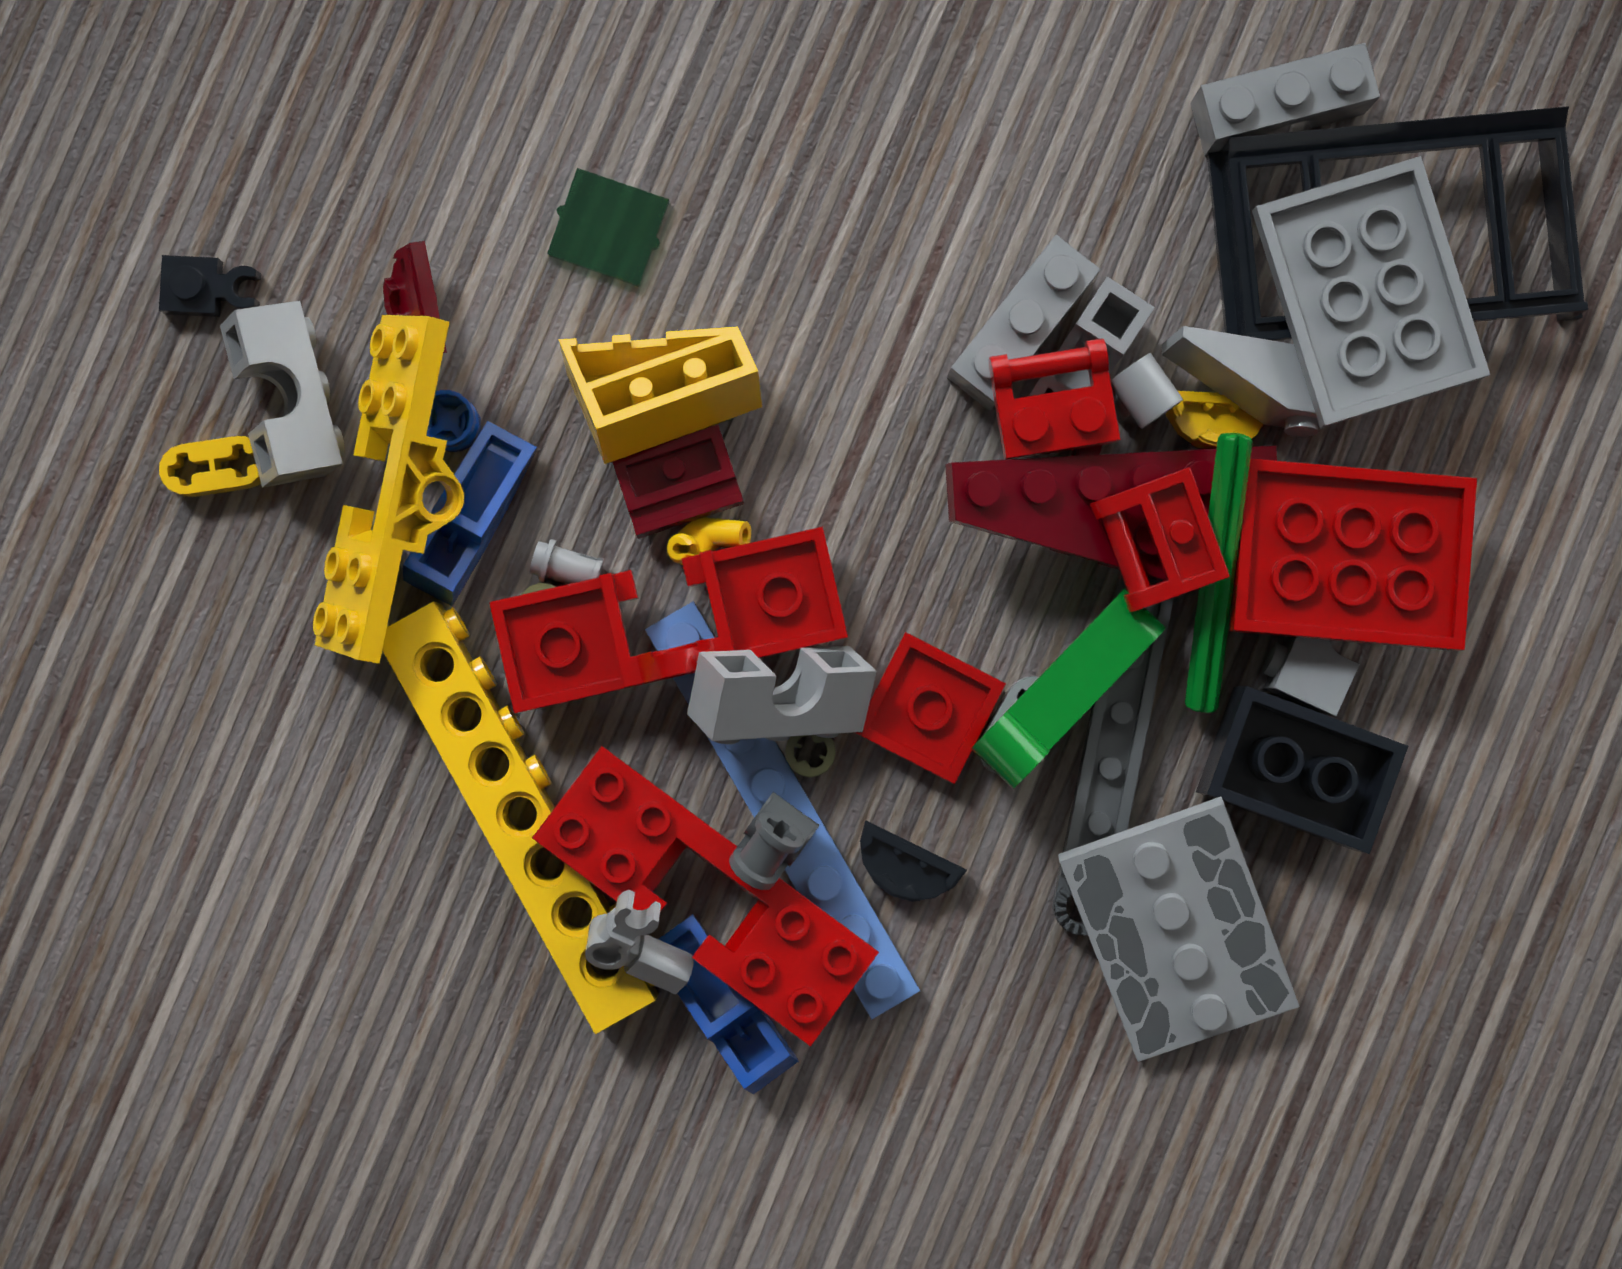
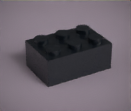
(1302, 769)

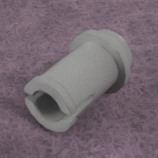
(563, 564)

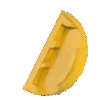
(1207, 415)

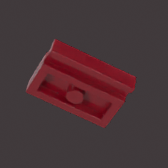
(678, 481)

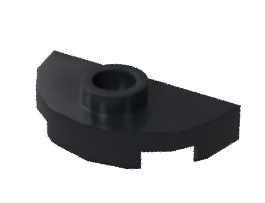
(904, 867)

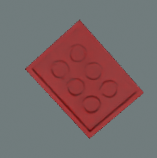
(1355, 555)

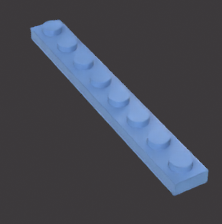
(819, 869)

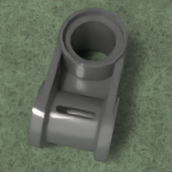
(771, 843)

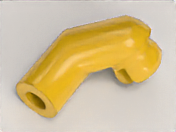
(707, 535)

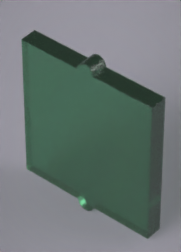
(608, 227)

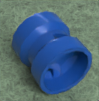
(445, 416)

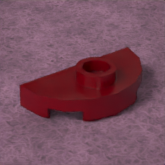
(411, 284)

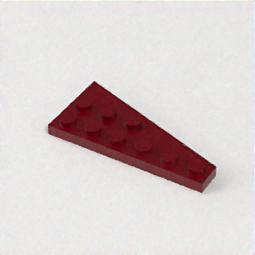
(1051, 498)

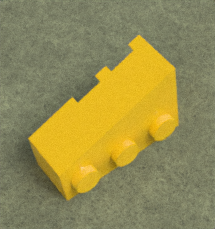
(661, 387)

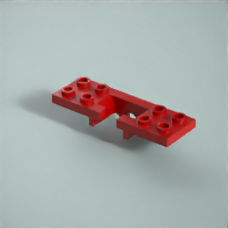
(575, 643)
(629, 836)

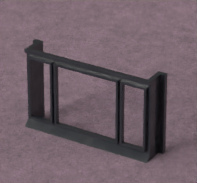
(1484, 131)

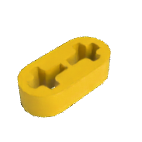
(211, 453)

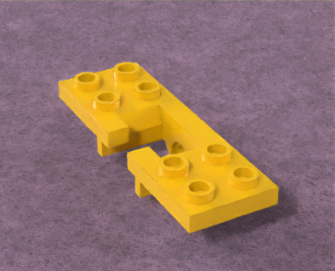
(394, 412)

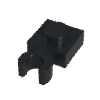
(198, 286)

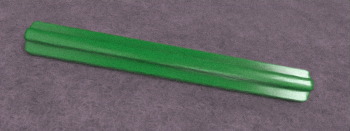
(1215, 599)

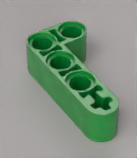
(1067, 690)

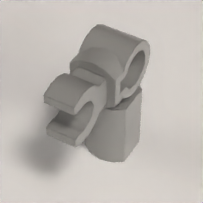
(623, 940)

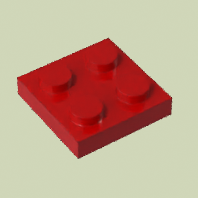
(930, 707)

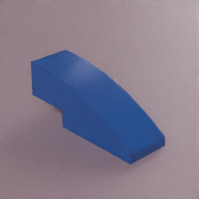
(489, 482)
(729, 1020)

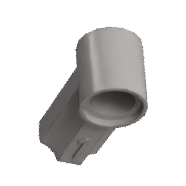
(1143, 392)

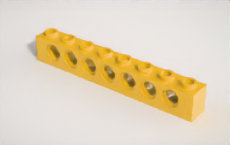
(408, 649)

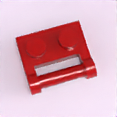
(1060, 418)
(1178, 532)

